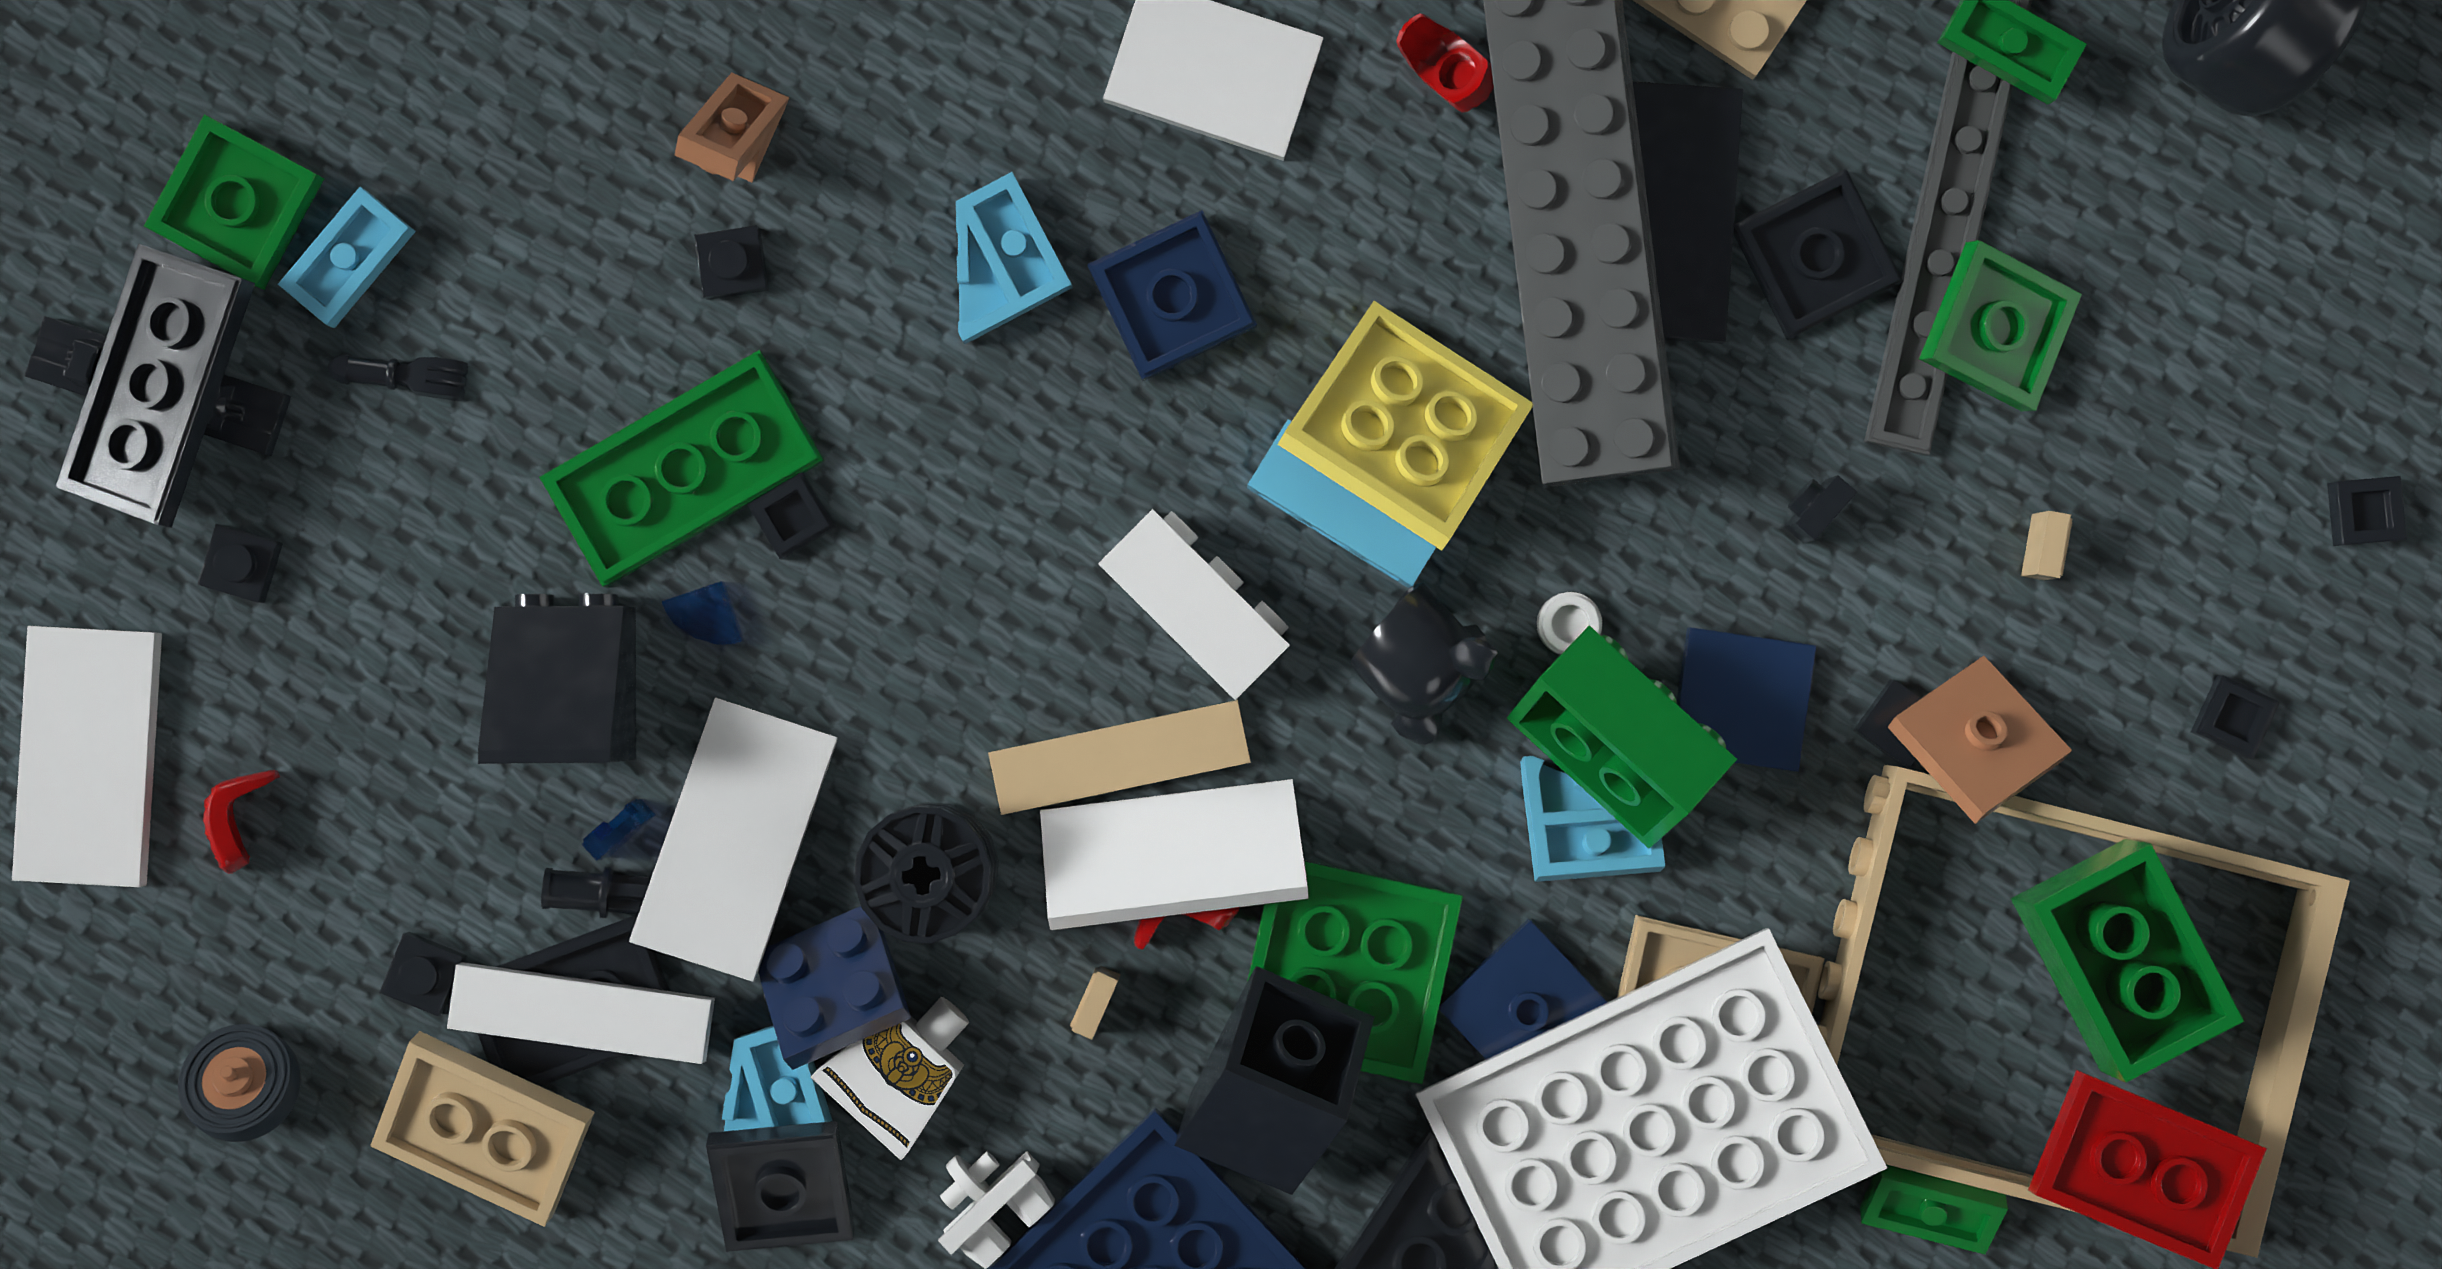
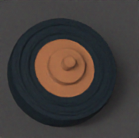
(239, 1083)

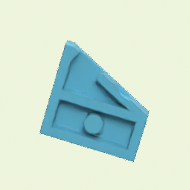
(1002, 259)
(1574, 833)
(767, 1090)

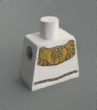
(897, 1075)

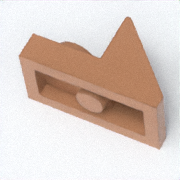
(732, 129)

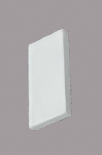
(86, 756)
(733, 840)
(1172, 854)

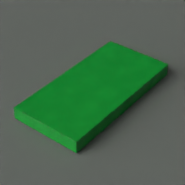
(681, 468)

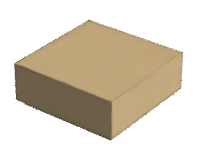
(2047, 545)
(1094, 1002)

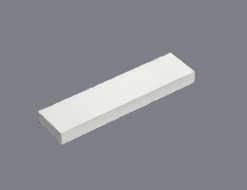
(581, 1013)

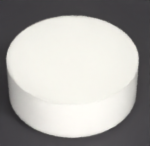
(1565, 618)

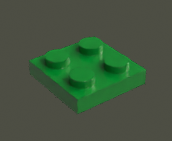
(234, 202)
(2000, 326)

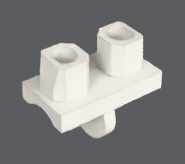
(973, 1228)

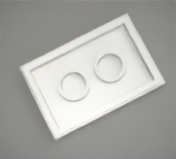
(1214, 72)

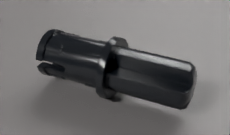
(593, 891)

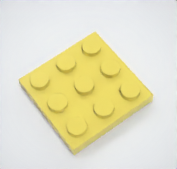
(1406, 425)

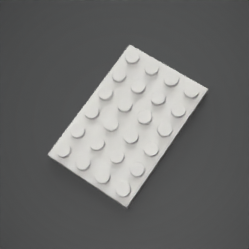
(1655, 1121)

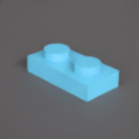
(346, 257)

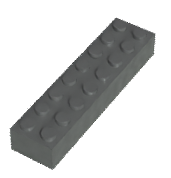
(1581, 239)

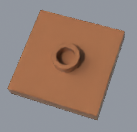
(1979, 739)

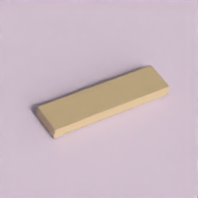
(1119, 757)

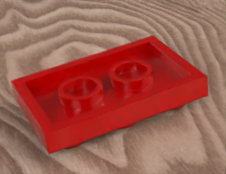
(2147, 1170)

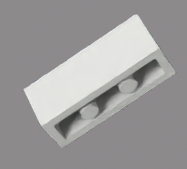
(1196, 602)

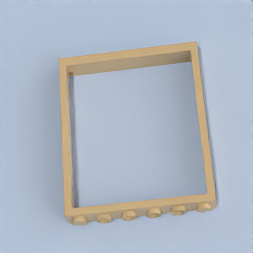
(2286, 1026)

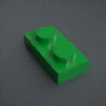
(2013, 45)
(1933, 1209)

